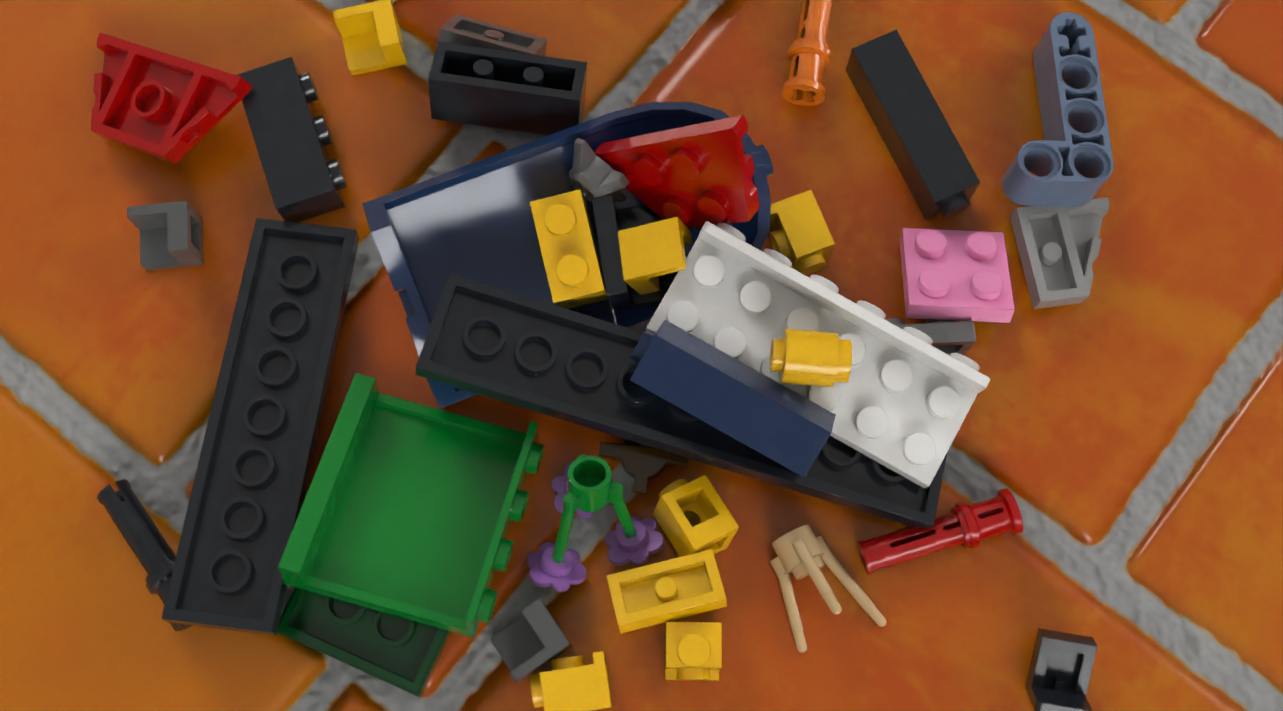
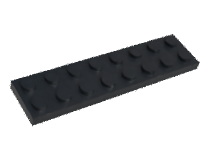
(262, 428)

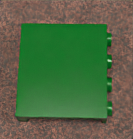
(411, 510)

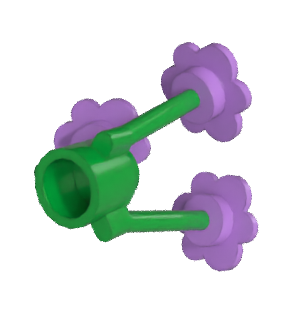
(584, 490)

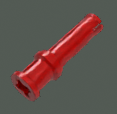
(963, 526)

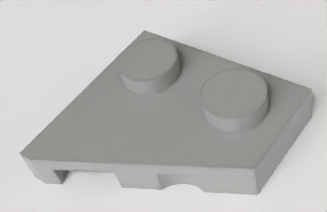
(1059, 250)

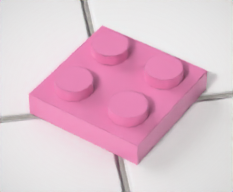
(956, 275)

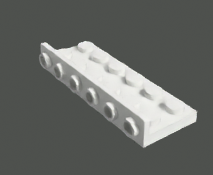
(901, 390)

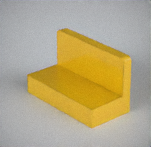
(666, 591)

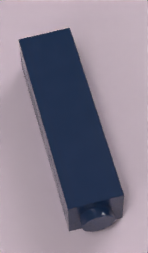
(732, 397)

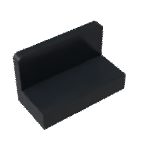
(608, 223)

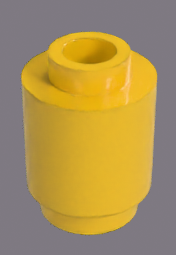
(811, 358)

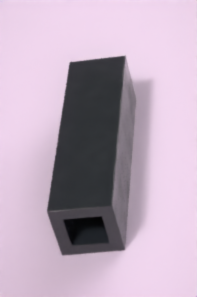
(912, 126)

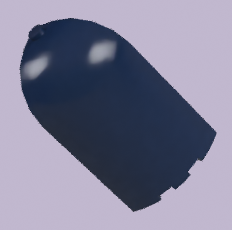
(483, 224)

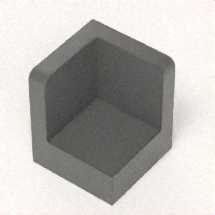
(168, 235)
(530, 641)

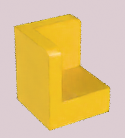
(370, 36)
(653, 252)

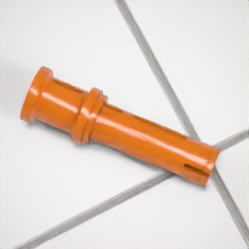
(809, 55)

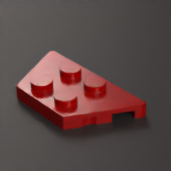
(159, 99)
(689, 171)

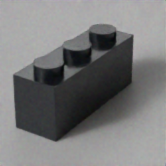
(506, 89)
(292, 141)

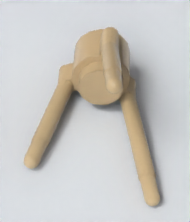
(803, 556)

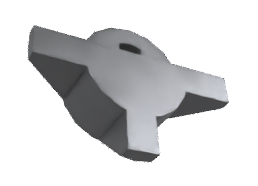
(594, 175)

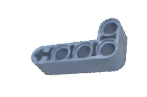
(1071, 122)

